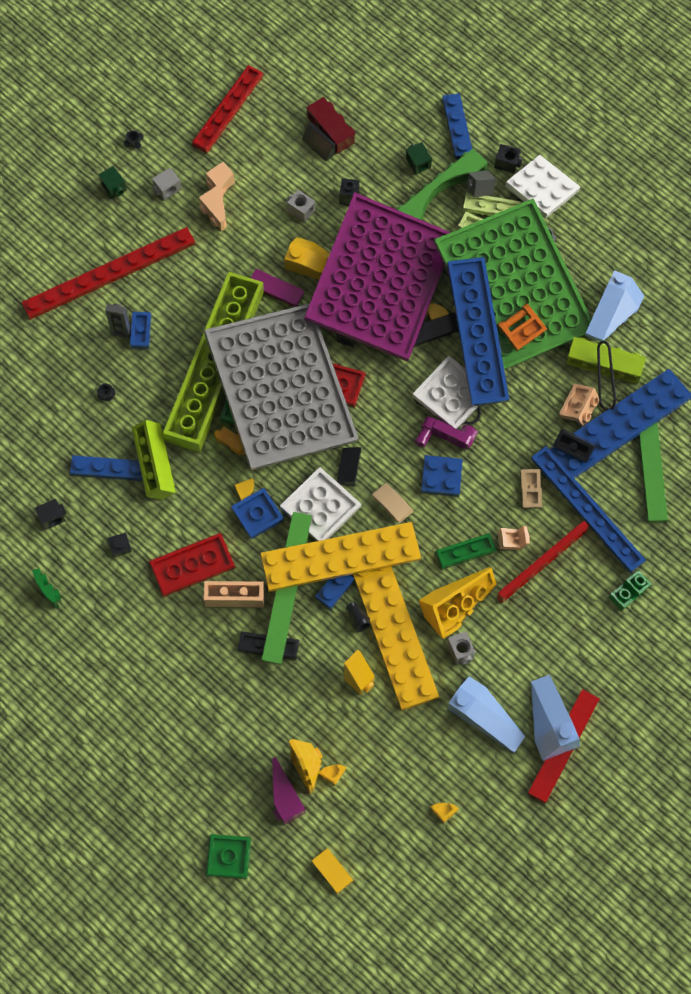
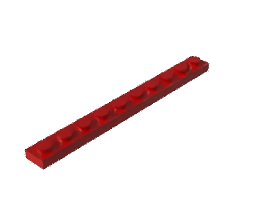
(108, 273)

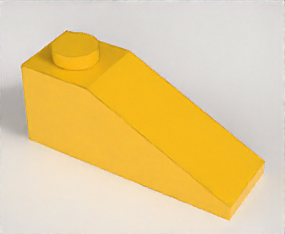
(358, 673)

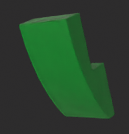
(47, 589)
(630, 590)

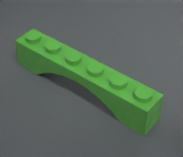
(455, 174)

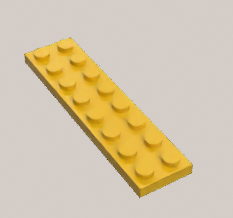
(340, 556)
(396, 637)

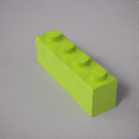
(626, 365)
(153, 460)

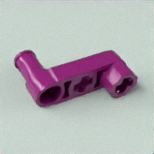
(462, 438)

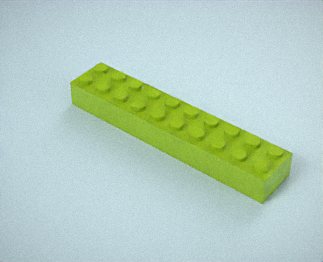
(202, 387)

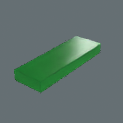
(465, 551)

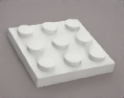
(544, 184)
(446, 393)
(323, 500)

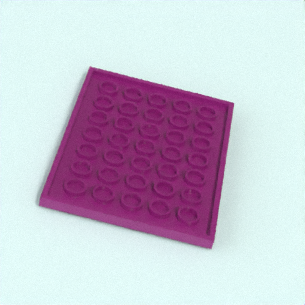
(378, 278)

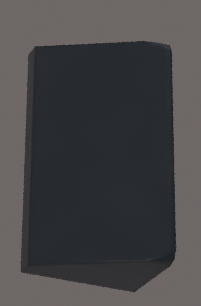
(319, 142)
(574, 445)
(349, 466)

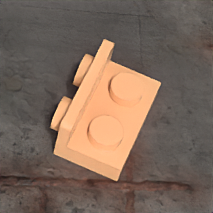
(580, 404)

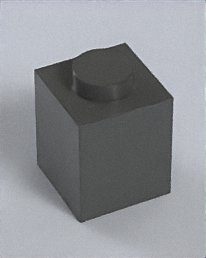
(480, 183)

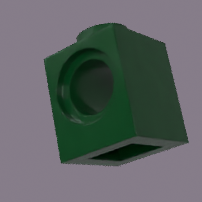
(418, 158)
(112, 182)

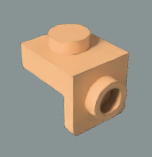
(513, 538)

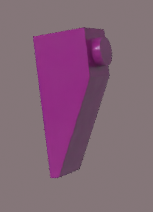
(286, 800)

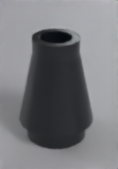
(359, 619)

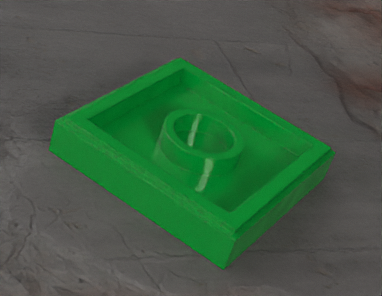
(228, 856)

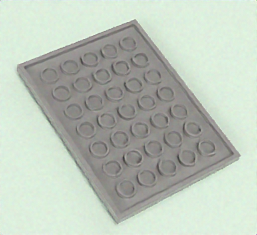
(280, 387)

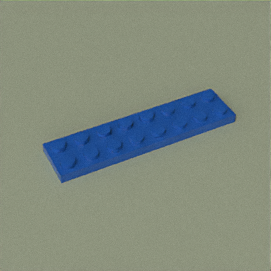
(478, 331)
(627, 420)

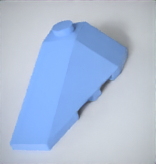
(617, 304)
(482, 711)
(552, 723)

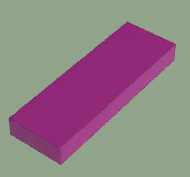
(279, 289)

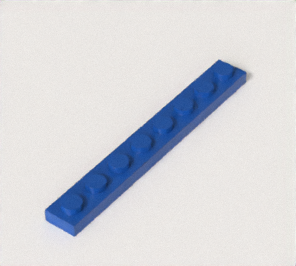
(588, 509)

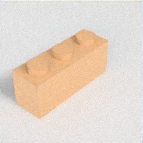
(233, 594)

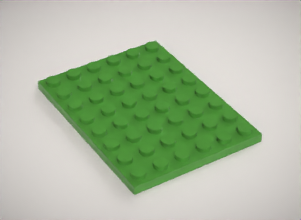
(522, 270)

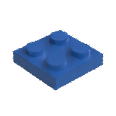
(442, 476)
(257, 513)

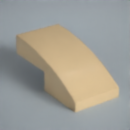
(531, 488)
(392, 502)

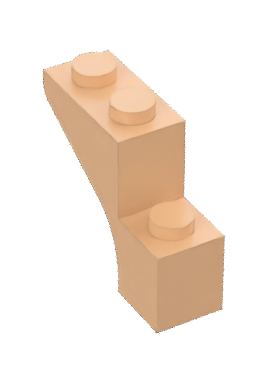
(211, 202)

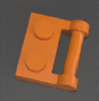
(524, 333)

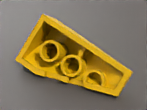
(306, 258)
(452, 603)
(306, 761)

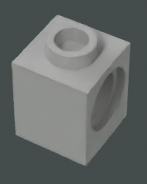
(166, 184)
(301, 212)
(461, 639)

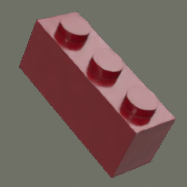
(331, 123)

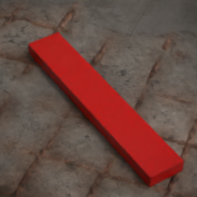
(227, 109)
(542, 562)
(554, 766)

